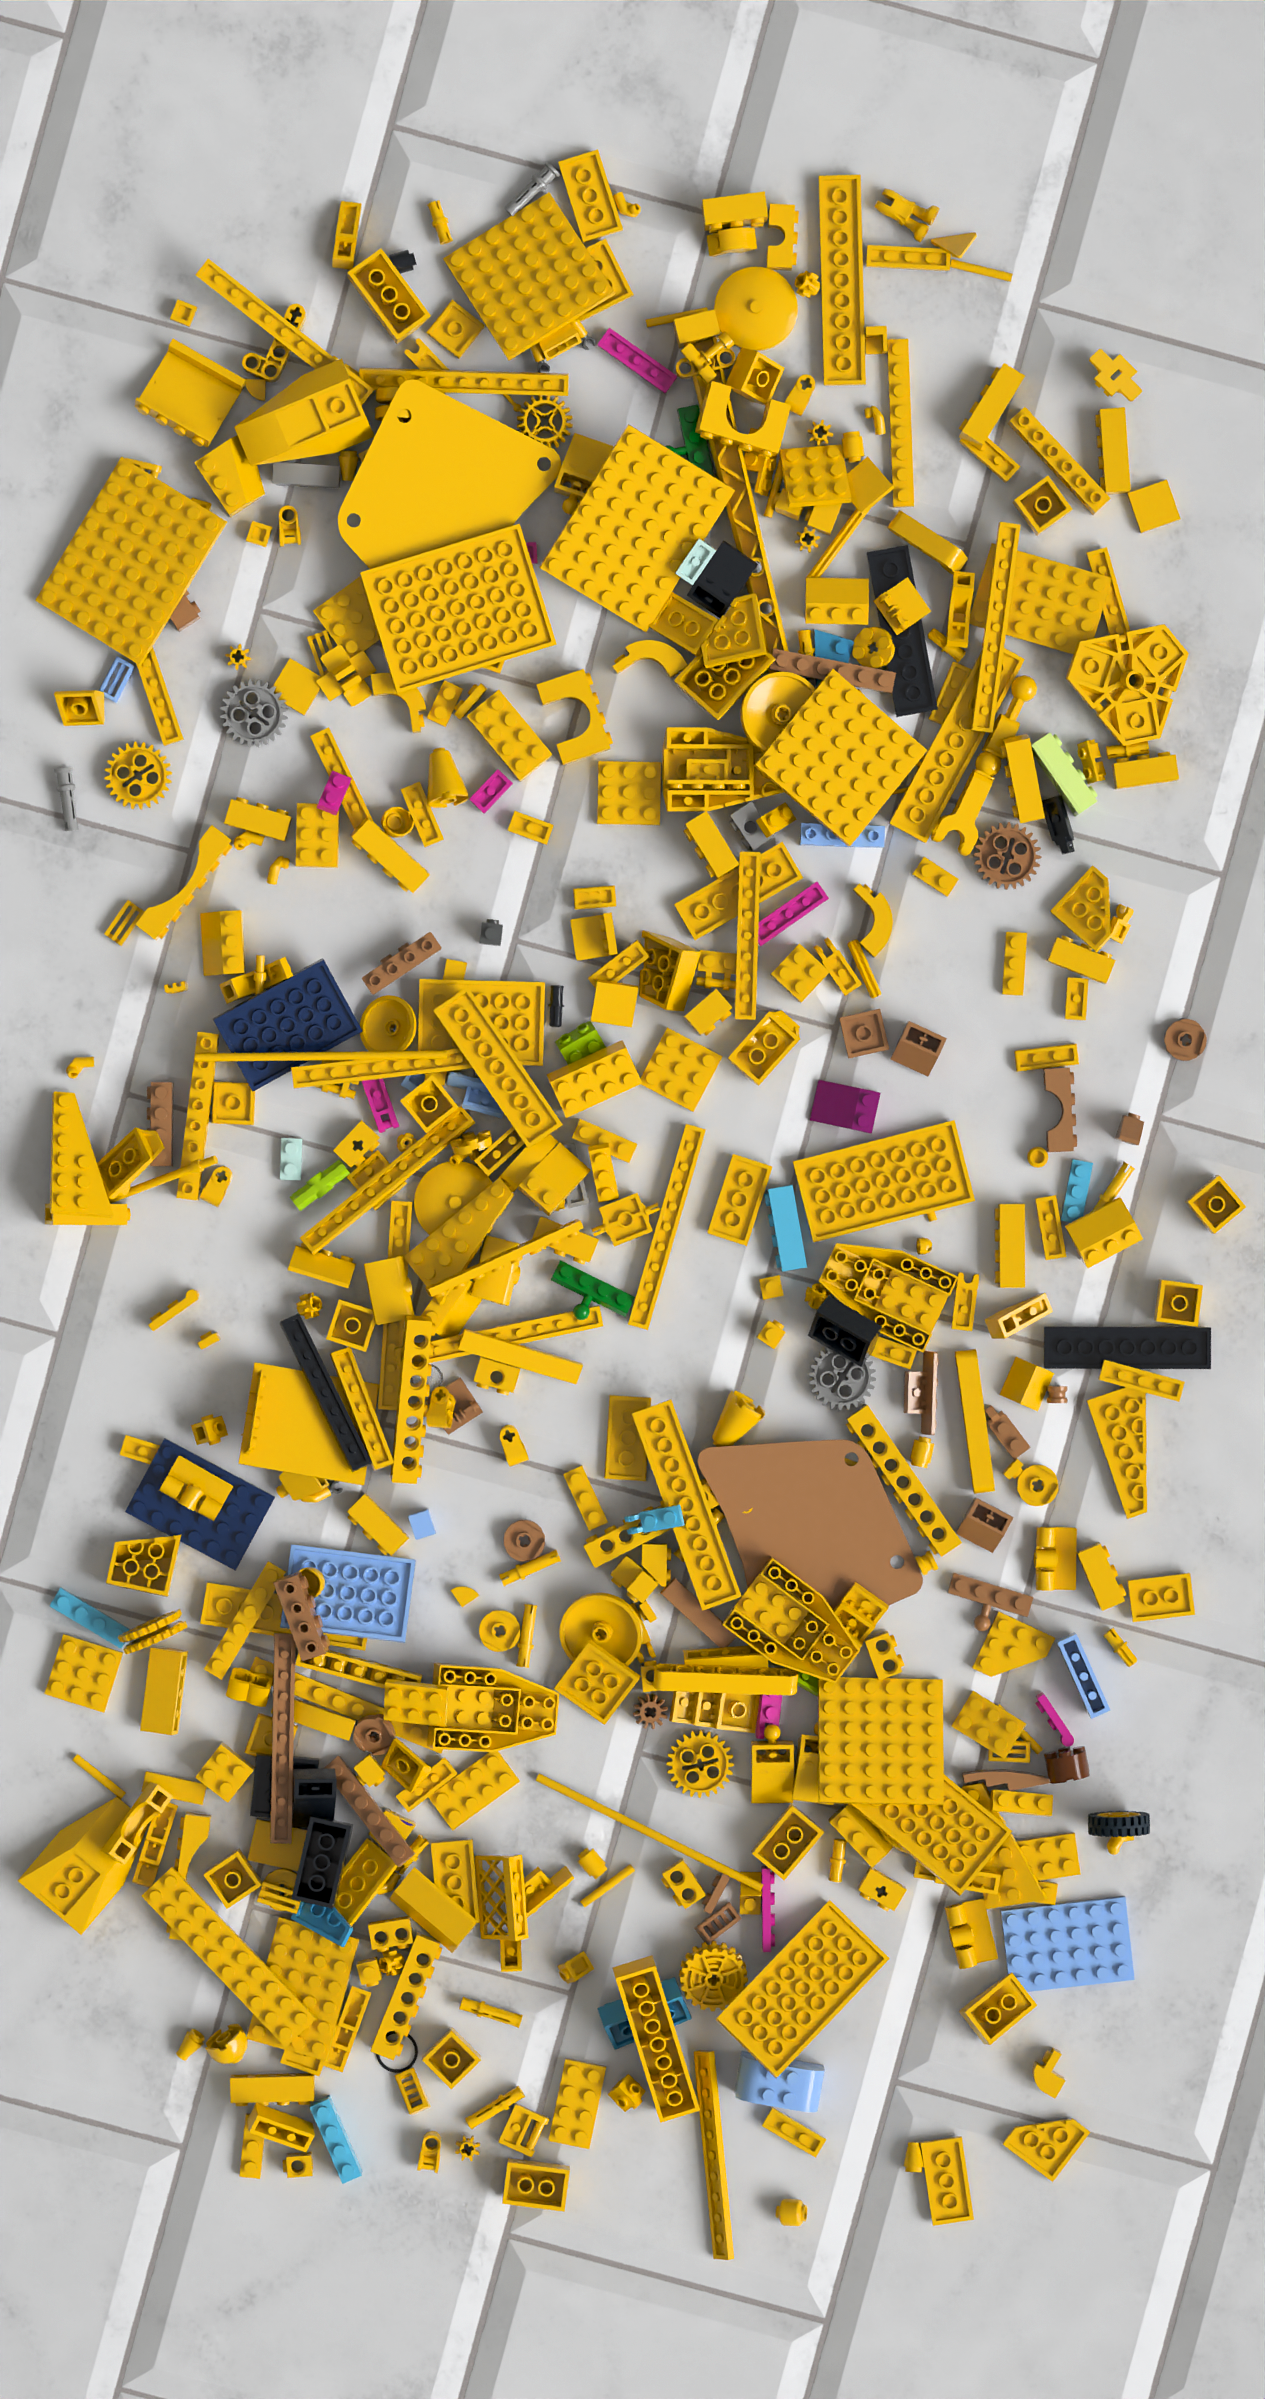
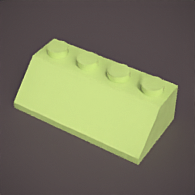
(1062, 774)

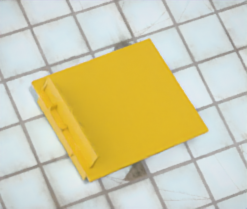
(289, 1429)

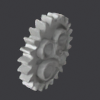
(242, 728)
(858, 1387)

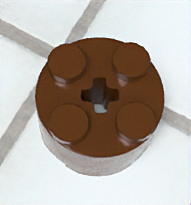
(1067, 1764)

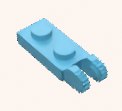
(656, 1519)

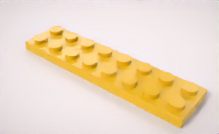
(498, 1067)
(224, 1602)

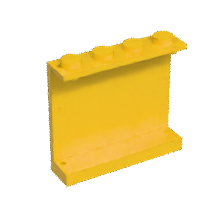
(190, 394)

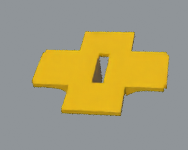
(1107, 367)
(340, 665)

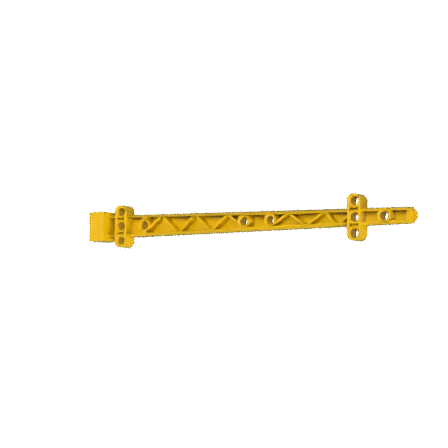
(702, 332)

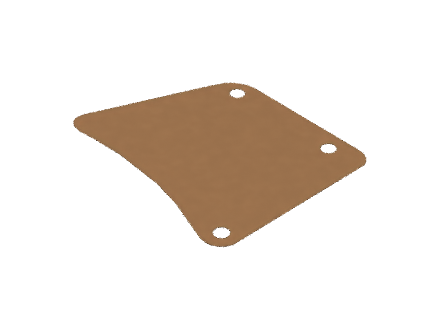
(812, 1516)

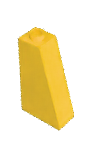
(120, 1212)

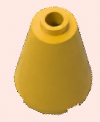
(444, 780)
(736, 1419)

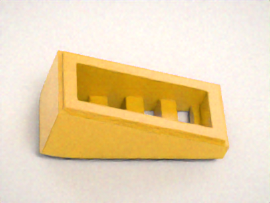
(405, 2094)

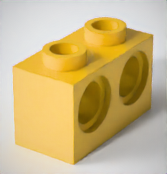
(878, 1657)
(687, 1881)
(389, 1927)

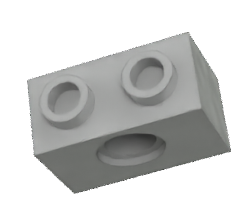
(740, 818)

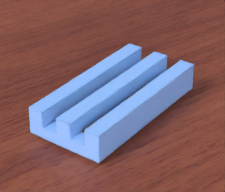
(124, 663)

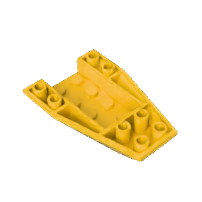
(306, 419)

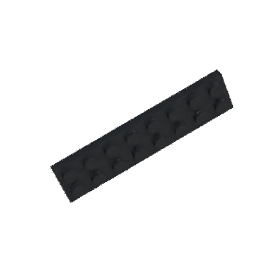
(913, 681)
(1127, 1346)

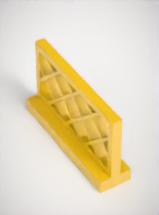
(513, 1897)

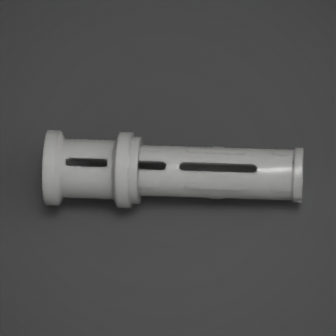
(538, 183)
(66, 788)

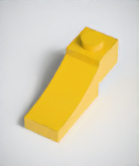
(346, 235)

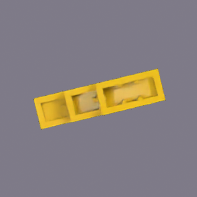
(322, 1719)
(154, 1846)
(984, 1882)
(347, 2028)

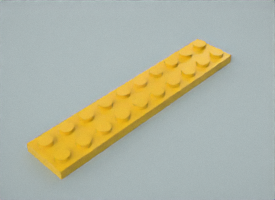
(842, 280)
(948, 756)
(681, 1485)
(228, 1956)

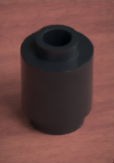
(403, 261)

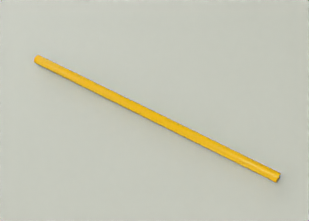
(299, 1056)
(649, 1832)

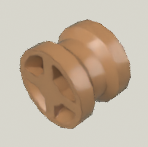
(1057, 1394)

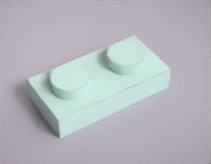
(695, 561)
(291, 1159)

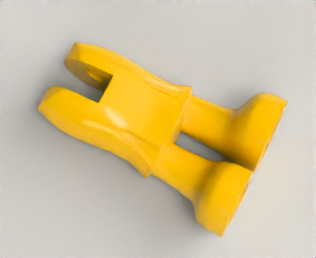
(903, 209)

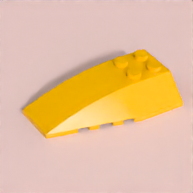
(708, 743)

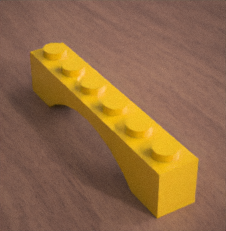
(157, 918)
(195, 1832)

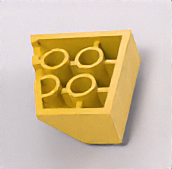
(231, 476)
(667, 971)
(144, 1564)

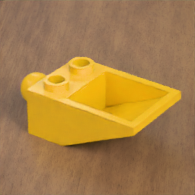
(579, 468)
(806, 1769)
(772, 1772)

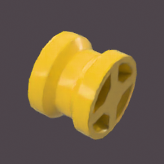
(926, 1562)

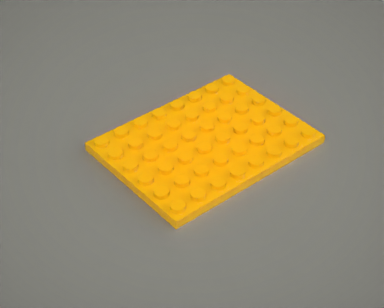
(636, 527)
(131, 561)
(458, 608)

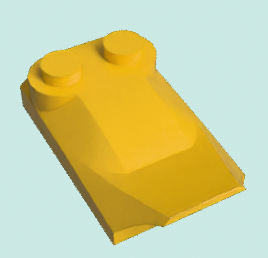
(765, 1046)
(128, 1160)

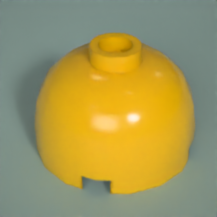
(227, 2046)

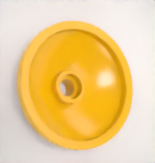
(381, 1018)

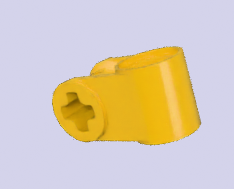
(798, 397)
(289, 528)
(215, 1189)
(440, 1408)
(513, 1449)
(429, 2155)

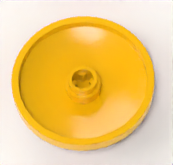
(756, 308)
(771, 705)
(446, 1191)
(606, 1622)

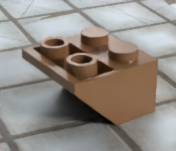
(918, 1048)
(984, 1525)

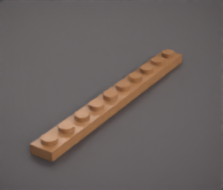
(282, 1738)

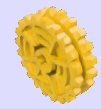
(152, 1631)
(698, 1970)

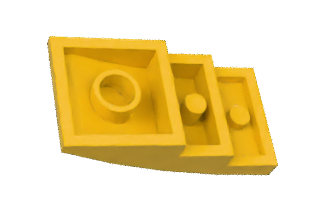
(860, 1612)
(716, 1710)

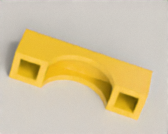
(124, 1839)

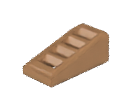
(702, 1933)

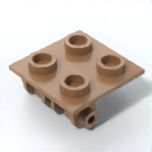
(465, 1405)

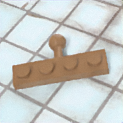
(990, 1597)

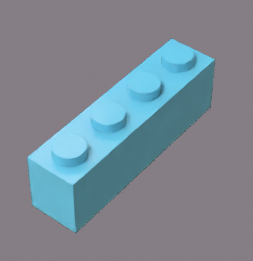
(786, 1228)
(336, 2139)

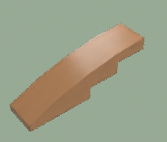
(690, 1607)
(1013, 1779)

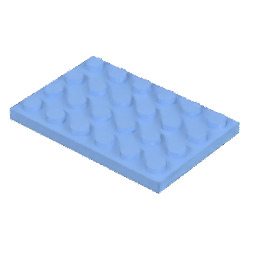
(361, 1592)
(1068, 1944)

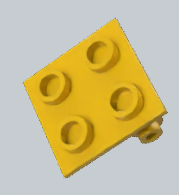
(902, 606)

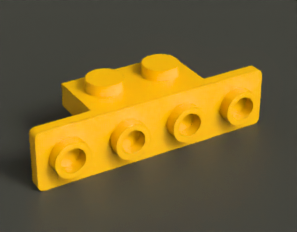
(762, 465)
(709, 772)
(541, 1888)

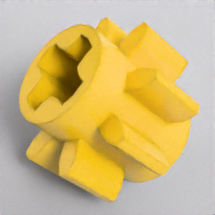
(807, 284)
(815, 435)
(811, 535)
(241, 661)
(816, 1295)
(309, 1305)
(391, 1963)
(464, 2153)

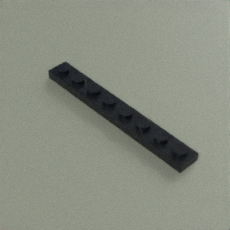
(325, 1392)

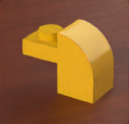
(731, 240)
(1045, 2078)

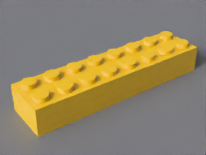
(656, 2038)

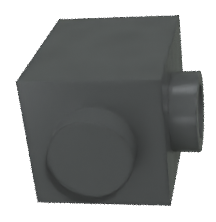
(491, 933)

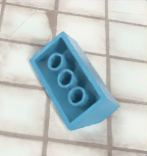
(616, 2020)

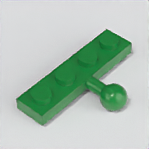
(695, 446)
(592, 1290)

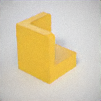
(876, 340)

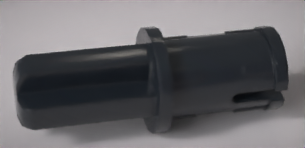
(555, 1005)

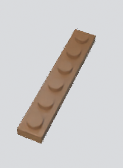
(818, 668)
(370, 1813)

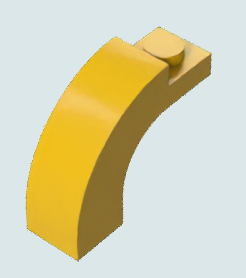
(959, 609)
(654, 650)
(383, 685)
(883, 921)
(245, 985)
(527, 1161)

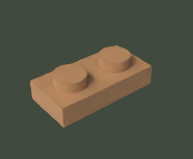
(711, 1900)

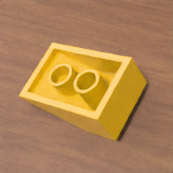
(553, 1179)
(998, 2009)

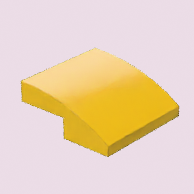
(368, 1170)

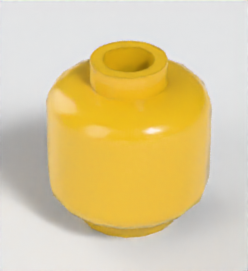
(791, 2212)

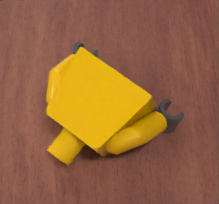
(559, 342)
(305, 1487)

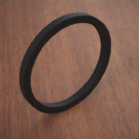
(406, 2068)

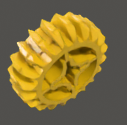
(557, 408)

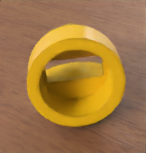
(923, 1245)

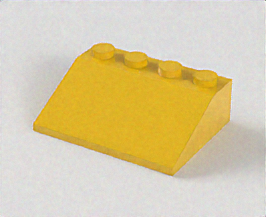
(721, 685)

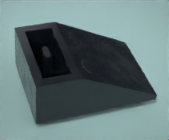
(722, 579)
(313, 1795)

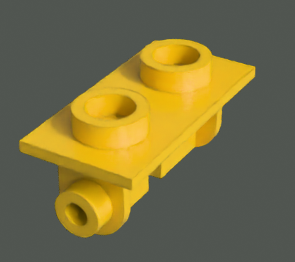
(1092, 770)

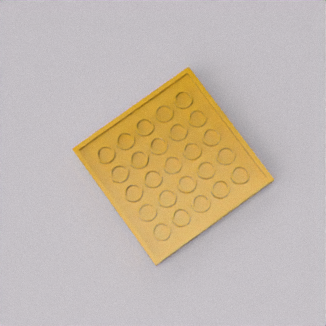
(529, 276)
(840, 757)
(880, 1741)

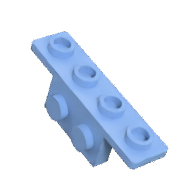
(477, 1095)

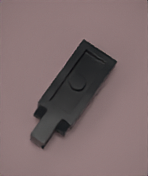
(1058, 823)

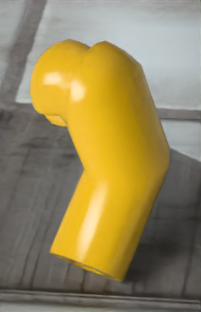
(275, 867)
(1115, 1843)

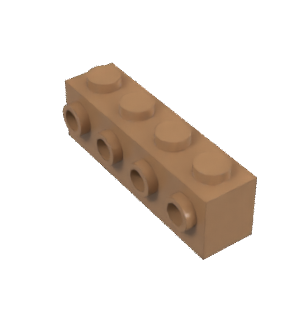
(162, 1119)
(302, 1616)

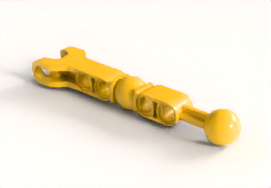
(987, 765)

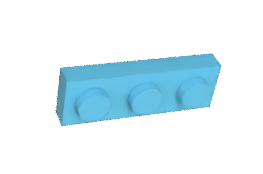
(1076, 1190)

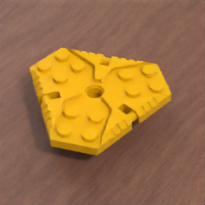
(1103, 672)

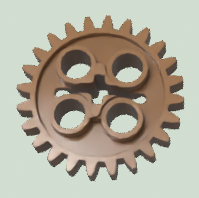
(1025, 862)

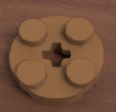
(1179, 1029)
(512, 1541)
(376, 1724)

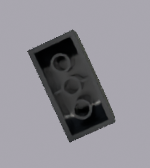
(322, 1861)

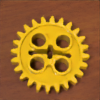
(149, 791)
(695, 1745)

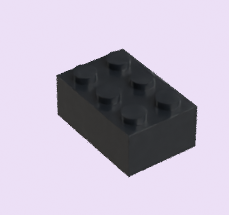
(844, 1331)

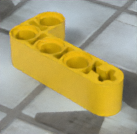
(271, 360)
(928, 542)

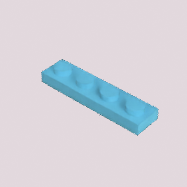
(89, 1617)

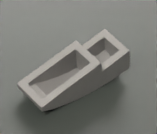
(306, 475)

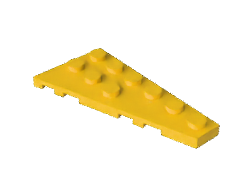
(75, 1176)
(460, 1237)
(1122, 1433)
(1016, 1881)

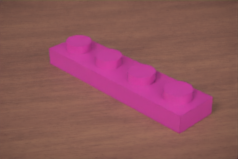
(637, 360)
(790, 912)
(768, 1918)

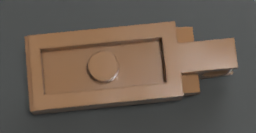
(1006, 1433)

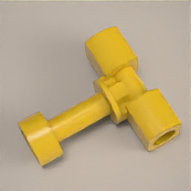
(702, 360)

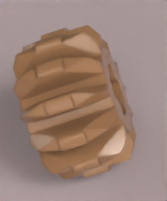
(649, 1718)

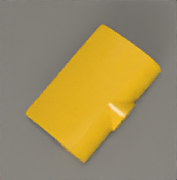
(497, 1285)
(389, 1290)
(196, 1488)
(1055, 1558)
(971, 1933)

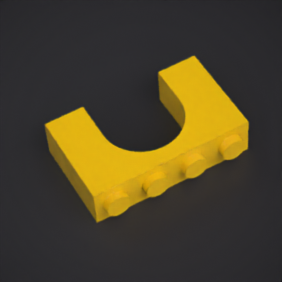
(714, 423)
(577, 686)

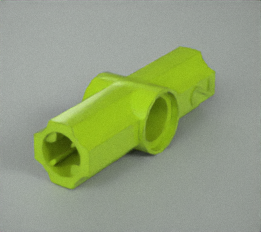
(319, 1185)

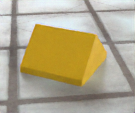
(81, 707)
(1026, 1383)
(405, 1765)

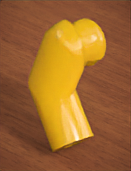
(624, 207)
(878, 419)
(247, 838)
(78, 1064)
(456, 1159)
(390, 1883)

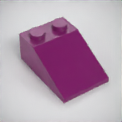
(845, 1106)

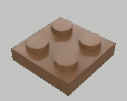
(864, 1033)

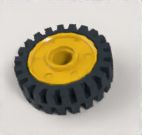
(1118, 1823)

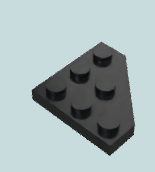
(262, 1782)

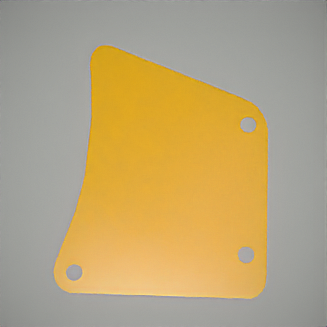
(439, 478)

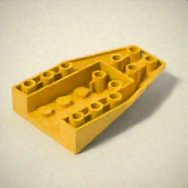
(889, 1289)
(792, 1624)
(491, 1709)
(75, 1873)

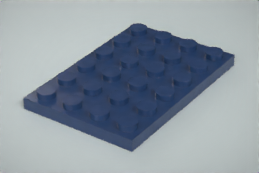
(290, 1016)
(222, 1539)

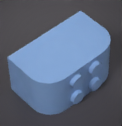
(793, 2089)

